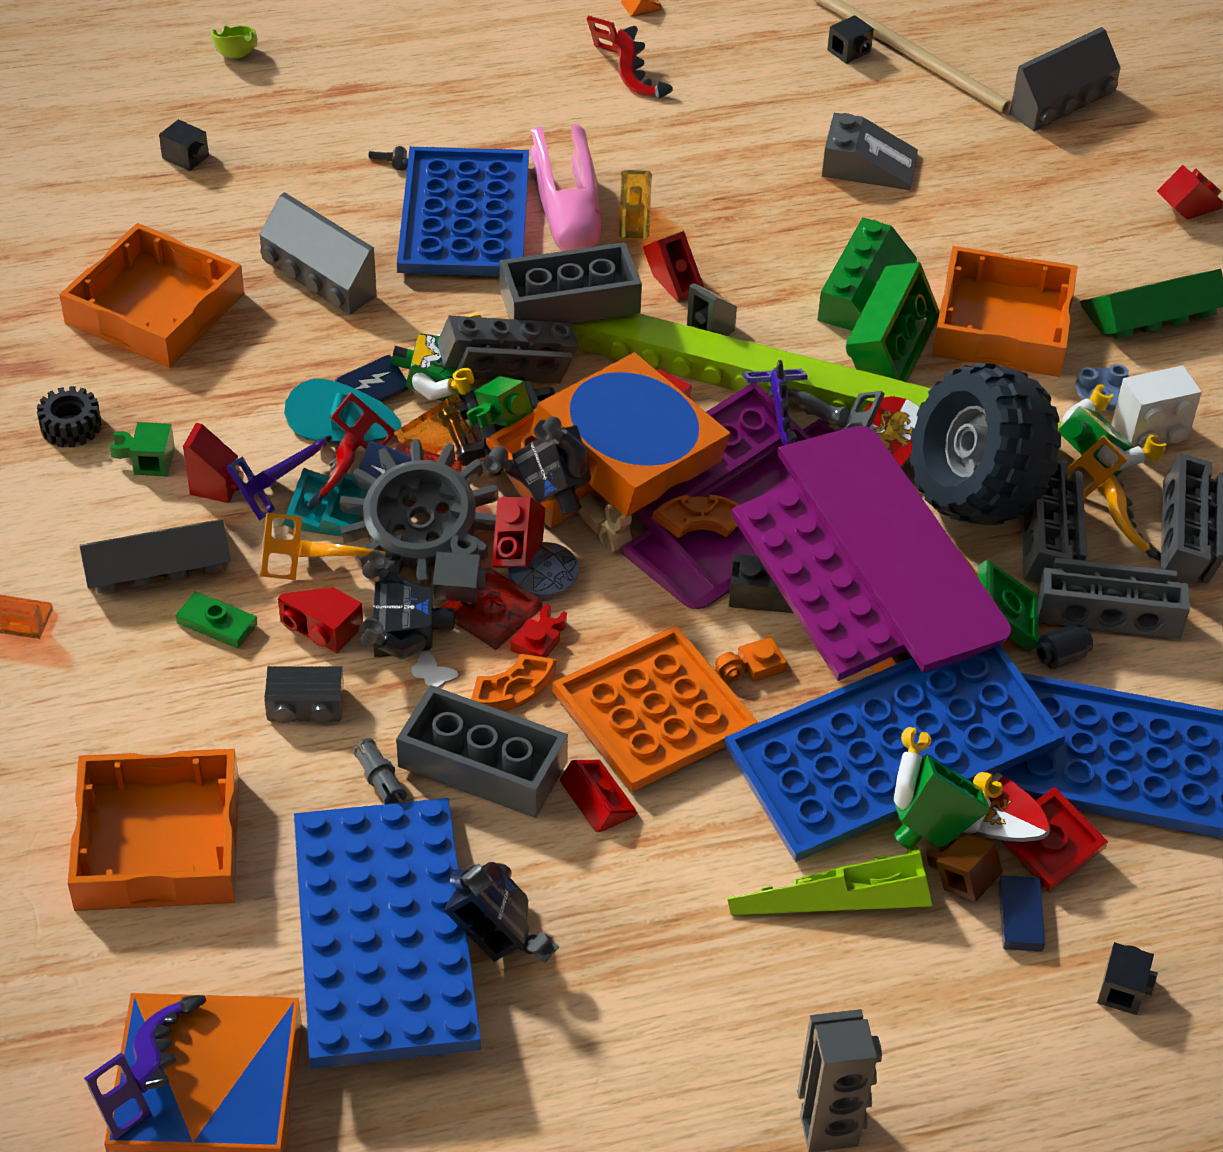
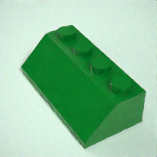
(858, 271)
(1155, 303)
(894, 323)

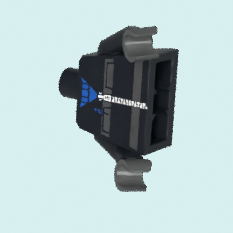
(548, 466)
(402, 613)
(495, 912)

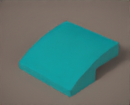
(327, 515)

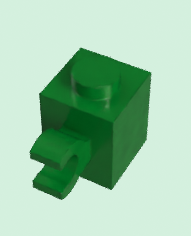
(500, 403)
(149, 449)

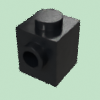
(850, 39)
(184, 145)
(1127, 978)

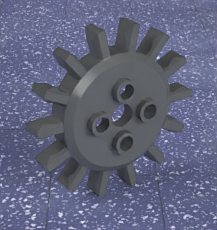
(432, 487)

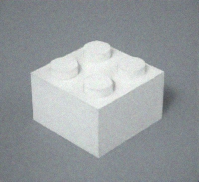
(1157, 405)

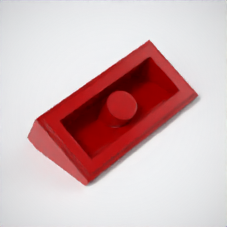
(597, 794)

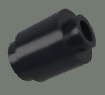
(1064, 645)

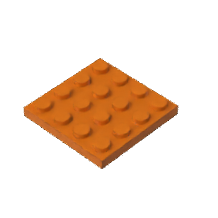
(653, 707)

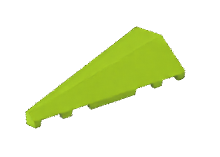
(867, 885)

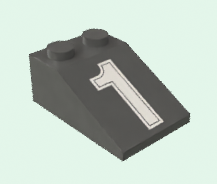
(867, 153)

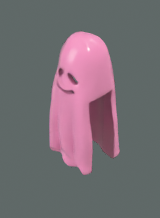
(570, 213)

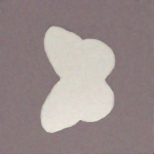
(428, 669)

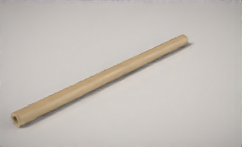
(922, 56)

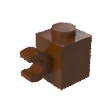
(967, 866)

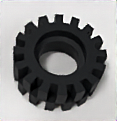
(72, 429)

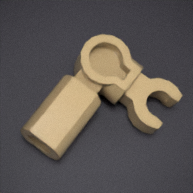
(606, 521)

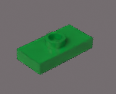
(216, 619)

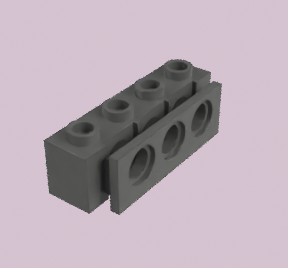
(508, 348)
(1192, 520)
(1055, 525)
(1113, 598)
(837, 1079)

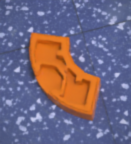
(696, 513)
(517, 684)

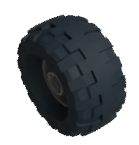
(985, 444)

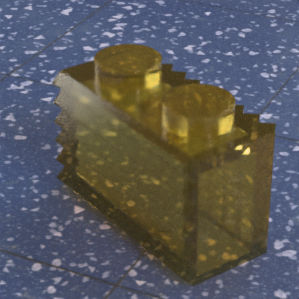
(635, 204)

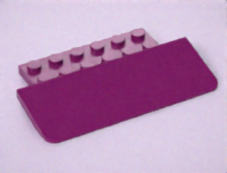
(867, 559)
(700, 562)

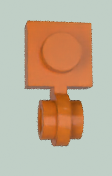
(757, 658)

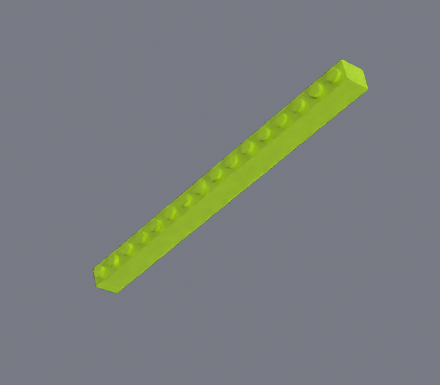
(723, 359)

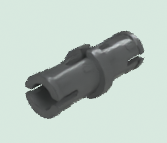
(379, 771)

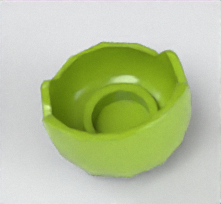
(234, 41)

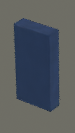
(1021, 913)

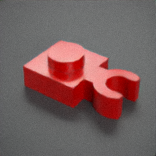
(541, 636)

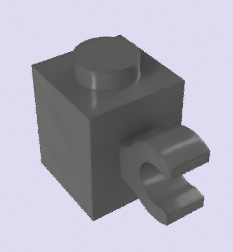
(459, 573)

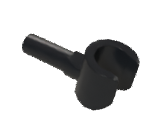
(397, 157)

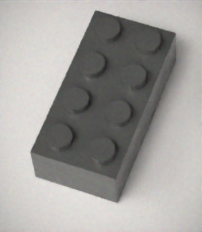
(572, 285)
(482, 751)

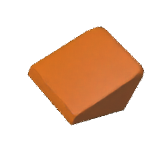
(640, 7)

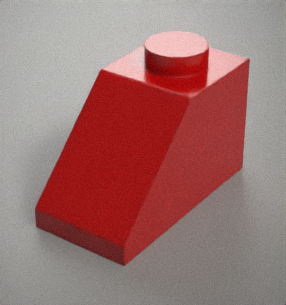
(673, 264)
(207, 463)

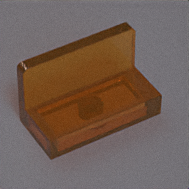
(436, 426)
(23, 616)

